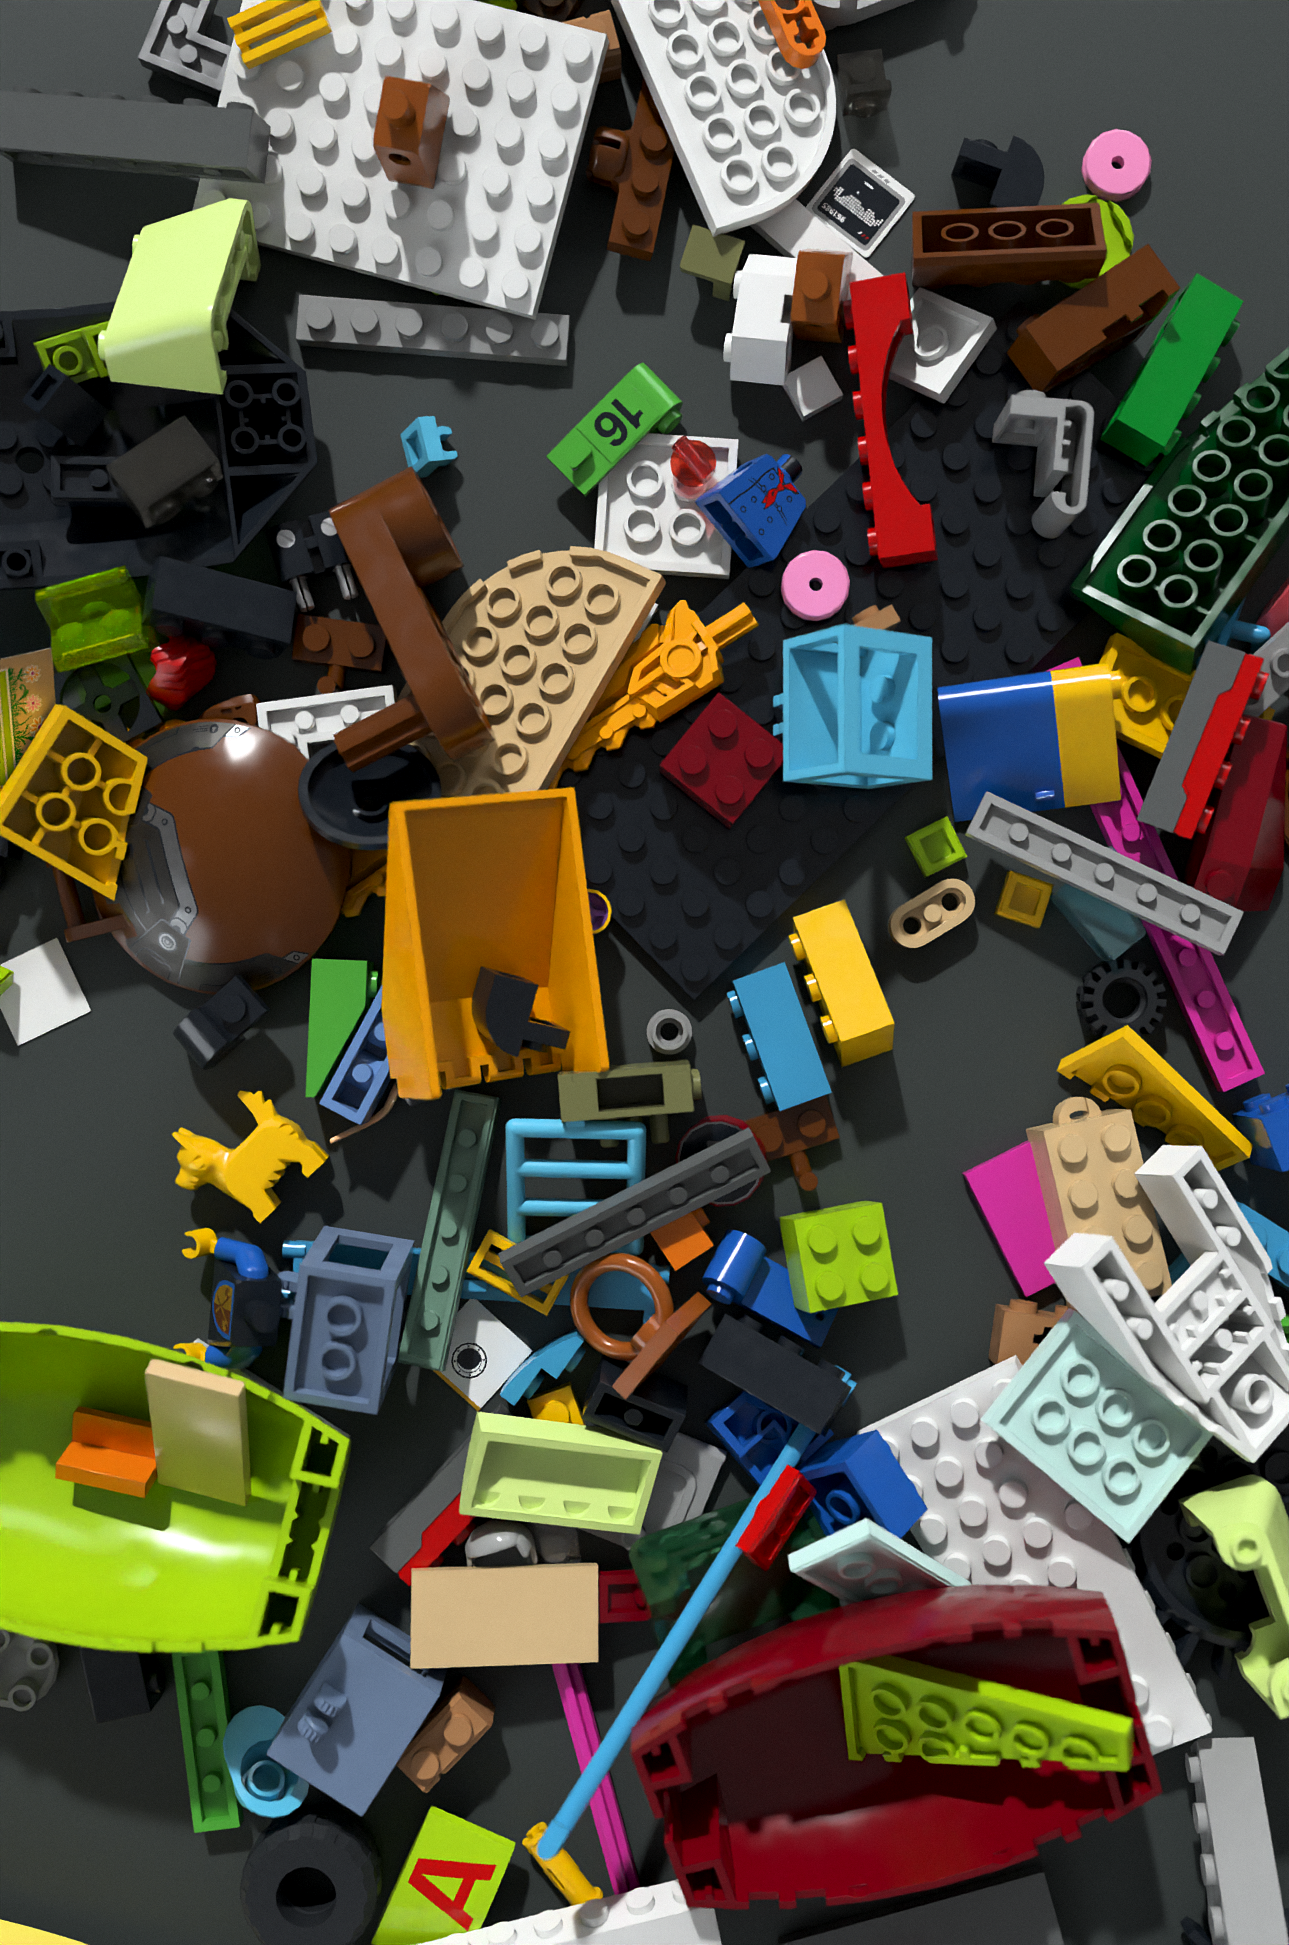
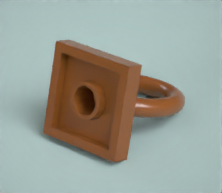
(654, 1339)

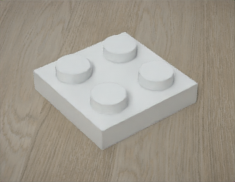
(942, 345)

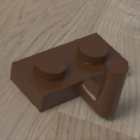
(339, 647)
(794, 1131)

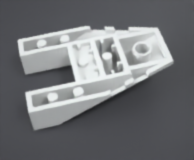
(1217, 1330)

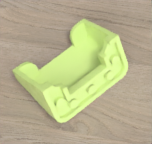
(180, 298)
(1253, 1534)

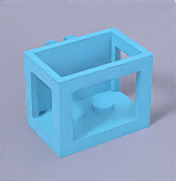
(856, 708)

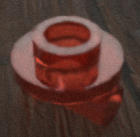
(692, 462)

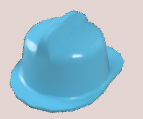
(257, 1779)

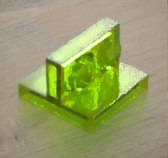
(95, 619)

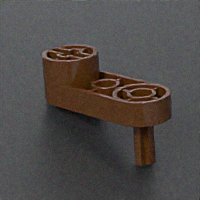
(398, 551)

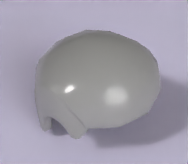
(500, 1543)

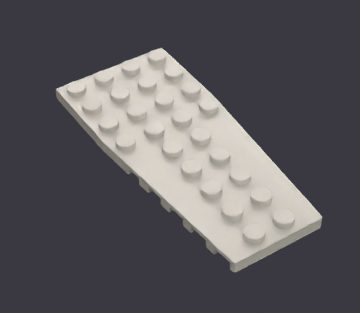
(1012, 1525)

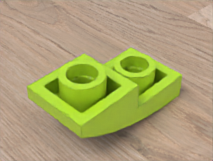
(74, 353)

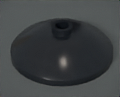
(356, 805)

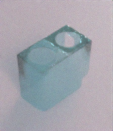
(1100, 924)

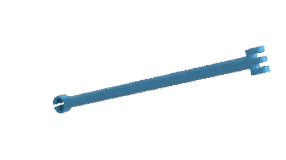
(619, 1733)

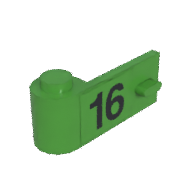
(615, 426)

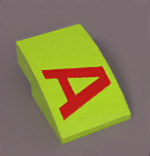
(444, 1881)

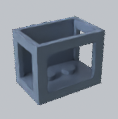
(345, 1322)
(356, 1712)

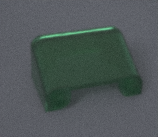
(676, 1559)

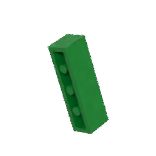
(1172, 371)

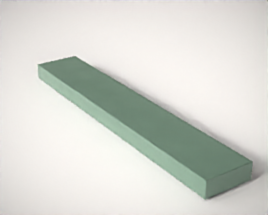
(449, 1231)

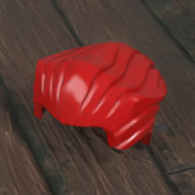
(181, 669)

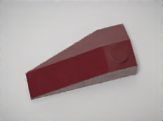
(1244, 842)

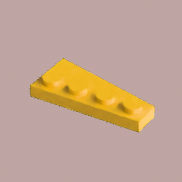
(1159, 1097)

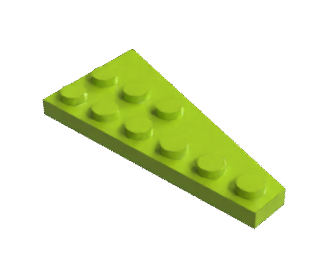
(963, 1720)

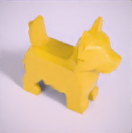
(255, 1164)

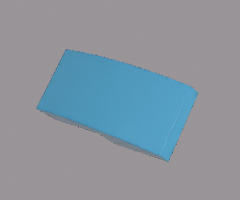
(553, 1357)

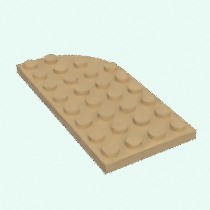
(539, 658)

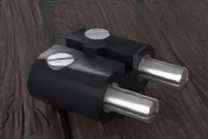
(309, 551)

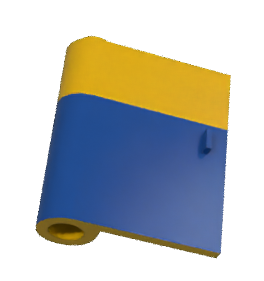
(1032, 739)

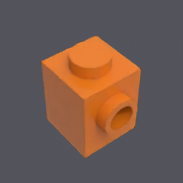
(684, 1238)

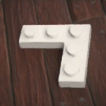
(318, 717)

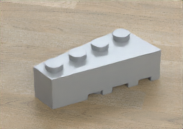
(1235, 1843)

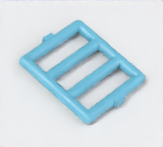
(520, 1167)

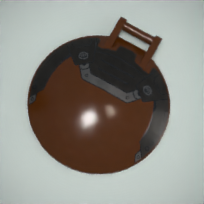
(218, 863)

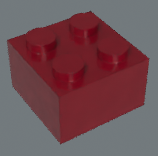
(723, 760)

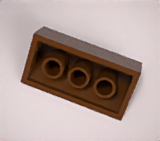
(1007, 245)

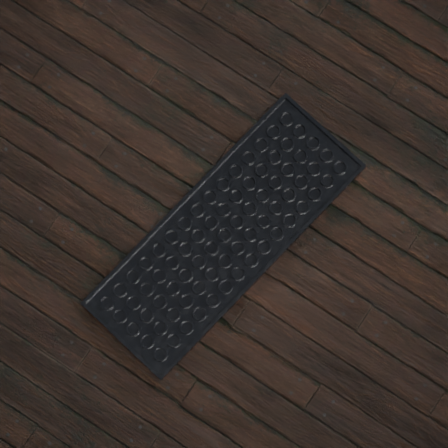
(988, 602)

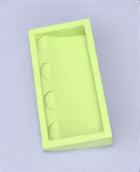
(557, 1474)

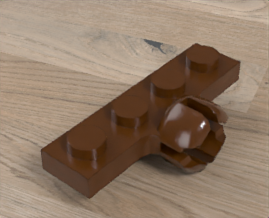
(638, 170)

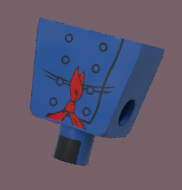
(756, 507)

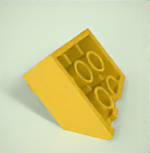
(74, 798)

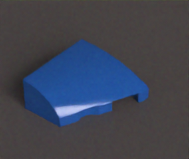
(756, 1433)

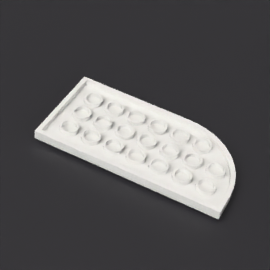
(732, 104)

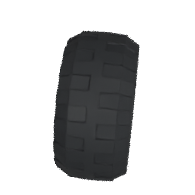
(320, 1840)

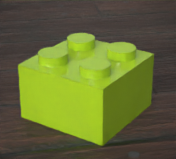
(838, 1256)

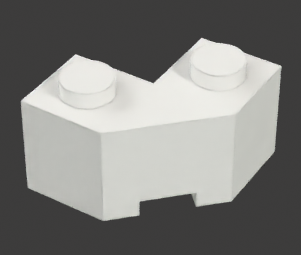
(762, 323)

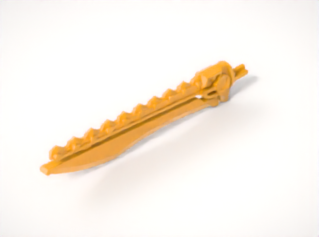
(660, 674)

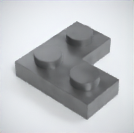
(180, 49)

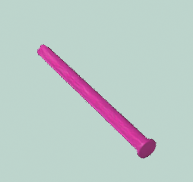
(604, 1802)

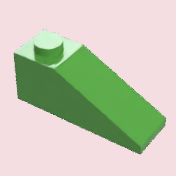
(338, 1004)

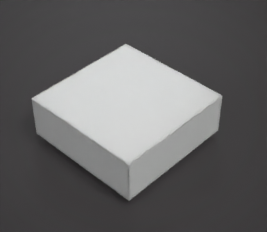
(812, 388)

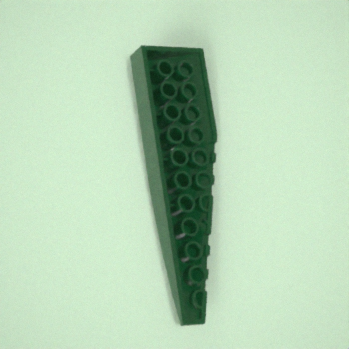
(1199, 527)

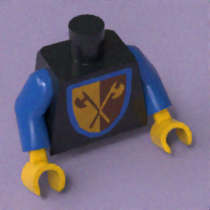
(242, 1302)

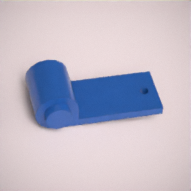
(761, 1286)

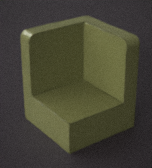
(713, 259)

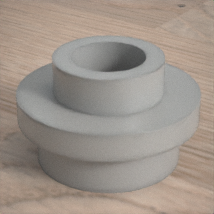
(684, 1031)

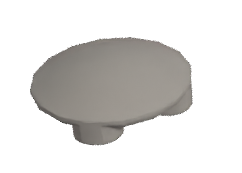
(26, 1669)

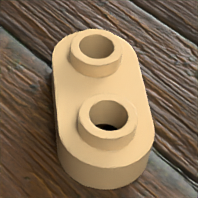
(930, 913)

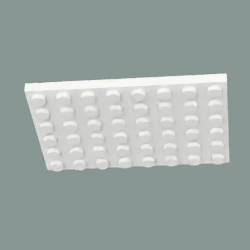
(505, 156)

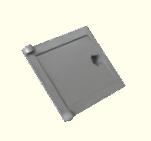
(679, 1488)

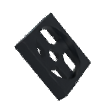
(148, 716)

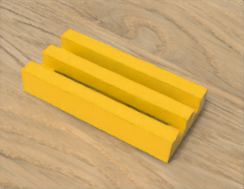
(273, 8)
(504, 1285)

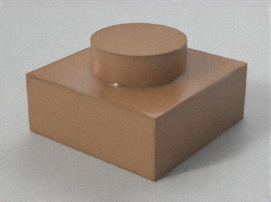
(873, 618)

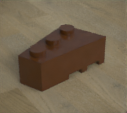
(1093, 321)

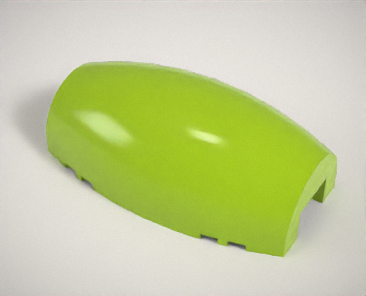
(162, 1566)

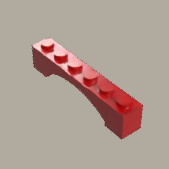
(880, 320)

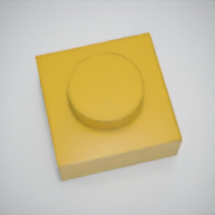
(556, 1405)

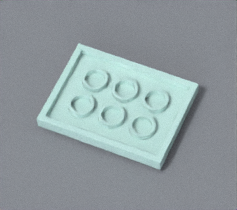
(1096, 1426)

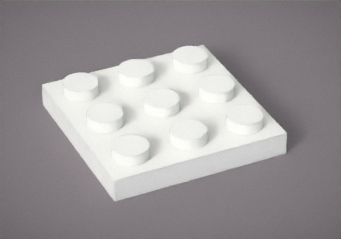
(655, 518)

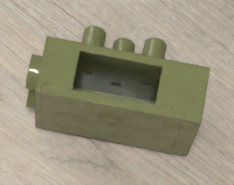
(630, 1093)

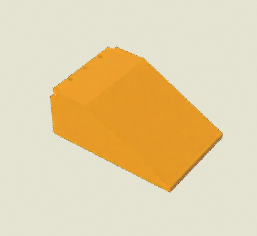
(494, 889)

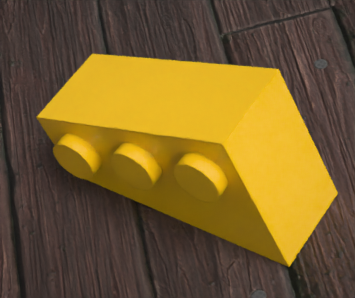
(842, 983)

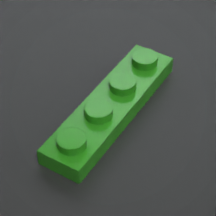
(203, 1720)

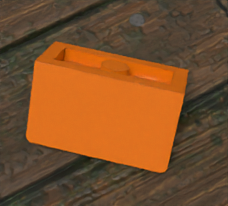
(109, 1453)

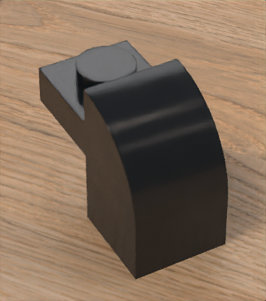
(1013, 175)
(503, 1011)
(219, 1024)

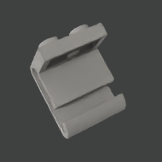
(1063, 443)

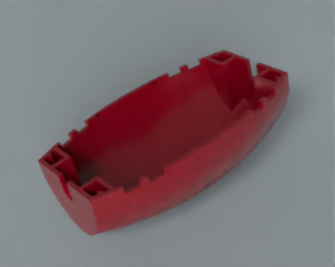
(760, 1774)

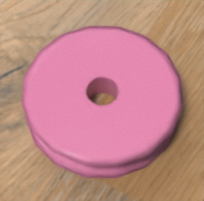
(1118, 147)
(818, 567)

